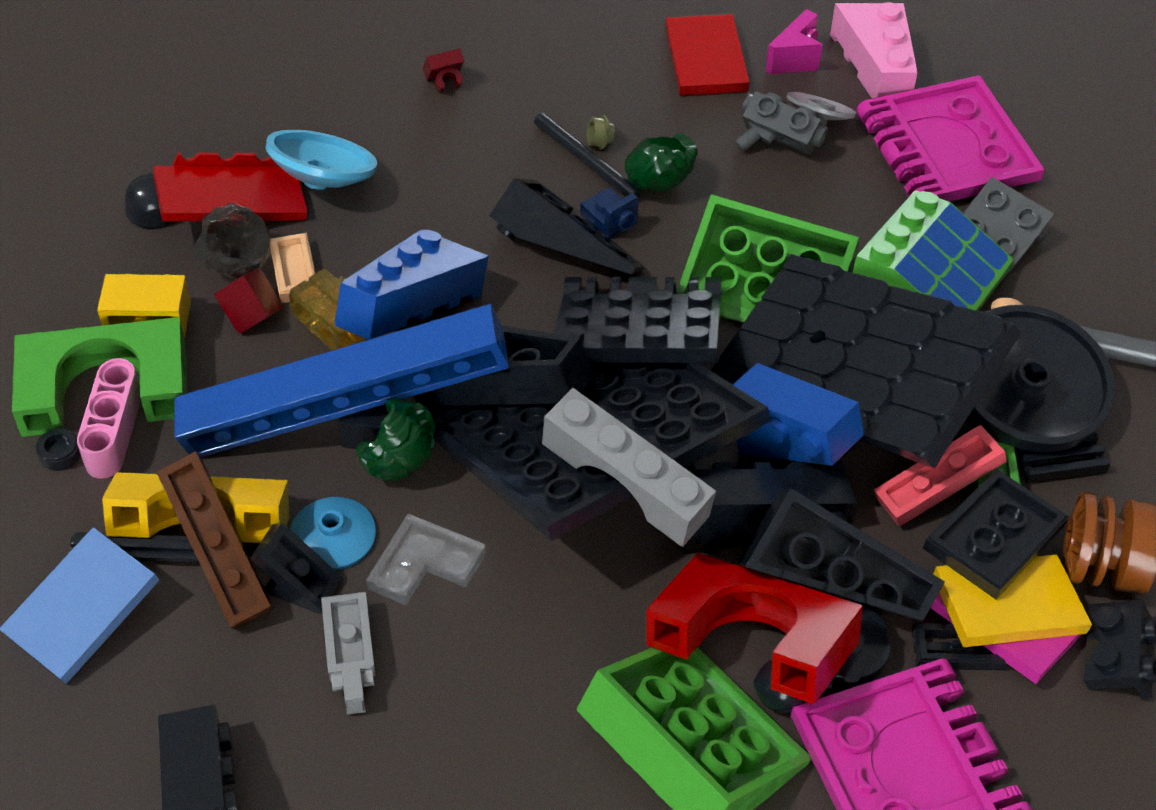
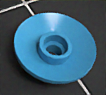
(339, 545)

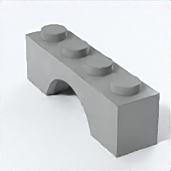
(665, 490)

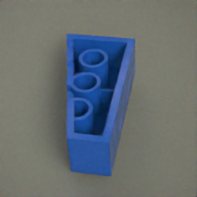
(409, 284)

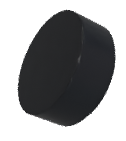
(58, 449)

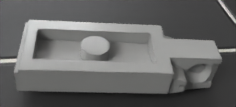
(349, 647)

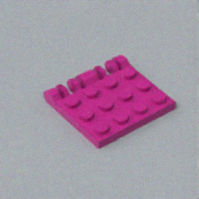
(952, 136)
(899, 751)

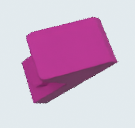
(796, 47)

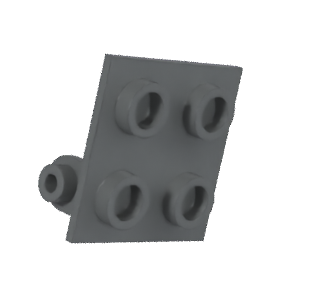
(1009, 218)

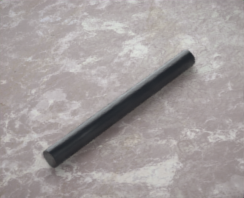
(585, 155)

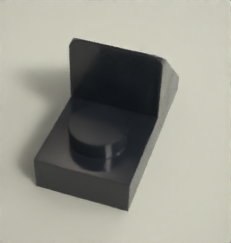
(294, 569)

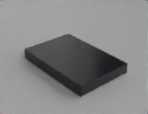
(995, 533)

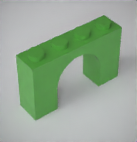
(52, 359)

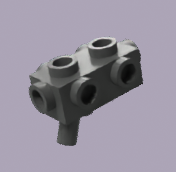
(772, 119)

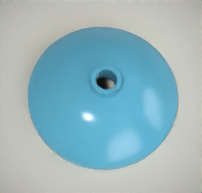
(320, 158)

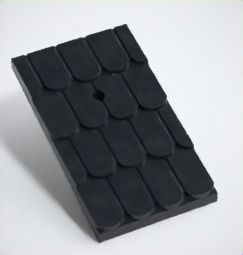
(895, 351)

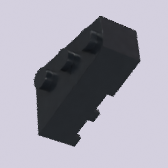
(194, 761)

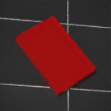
(706, 54)

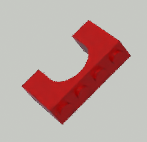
(714, 592)

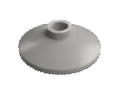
(823, 107)

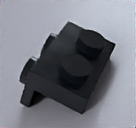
(1121, 647)

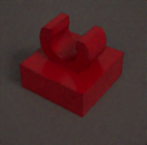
(444, 65)

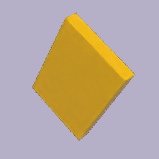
(1032, 607)

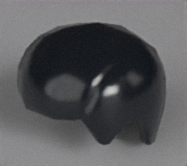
(142, 203)

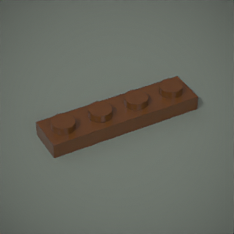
(215, 540)

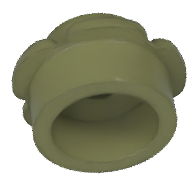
(600, 132)

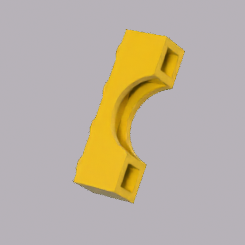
(140, 507)

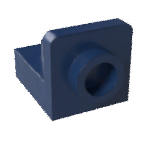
(611, 212)

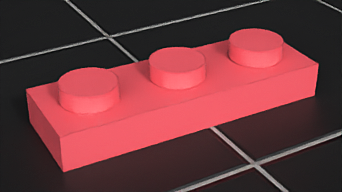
(924, 486)

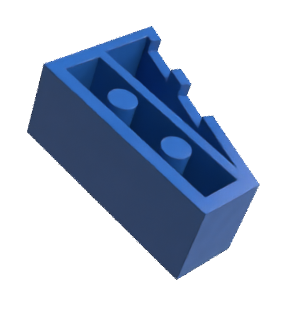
(804, 418)

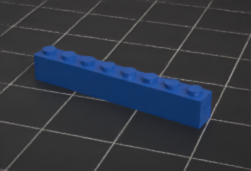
(341, 382)

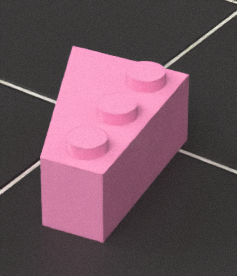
(877, 44)

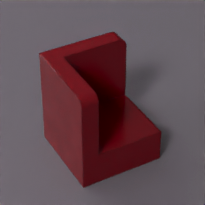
(248, 300)

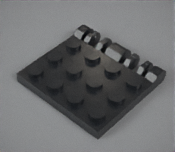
(643, 321)

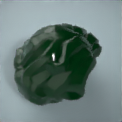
(661, 162)
(401, 443)

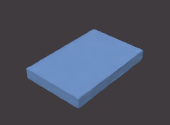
(79, 605)

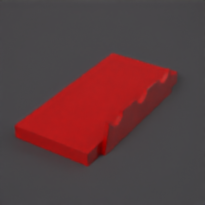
(207, 181)

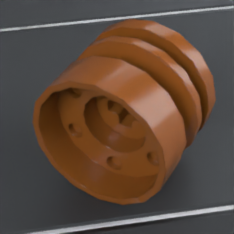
(1102, 541)

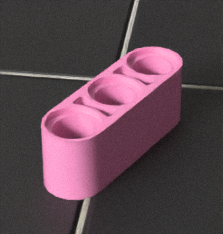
(109, 418)

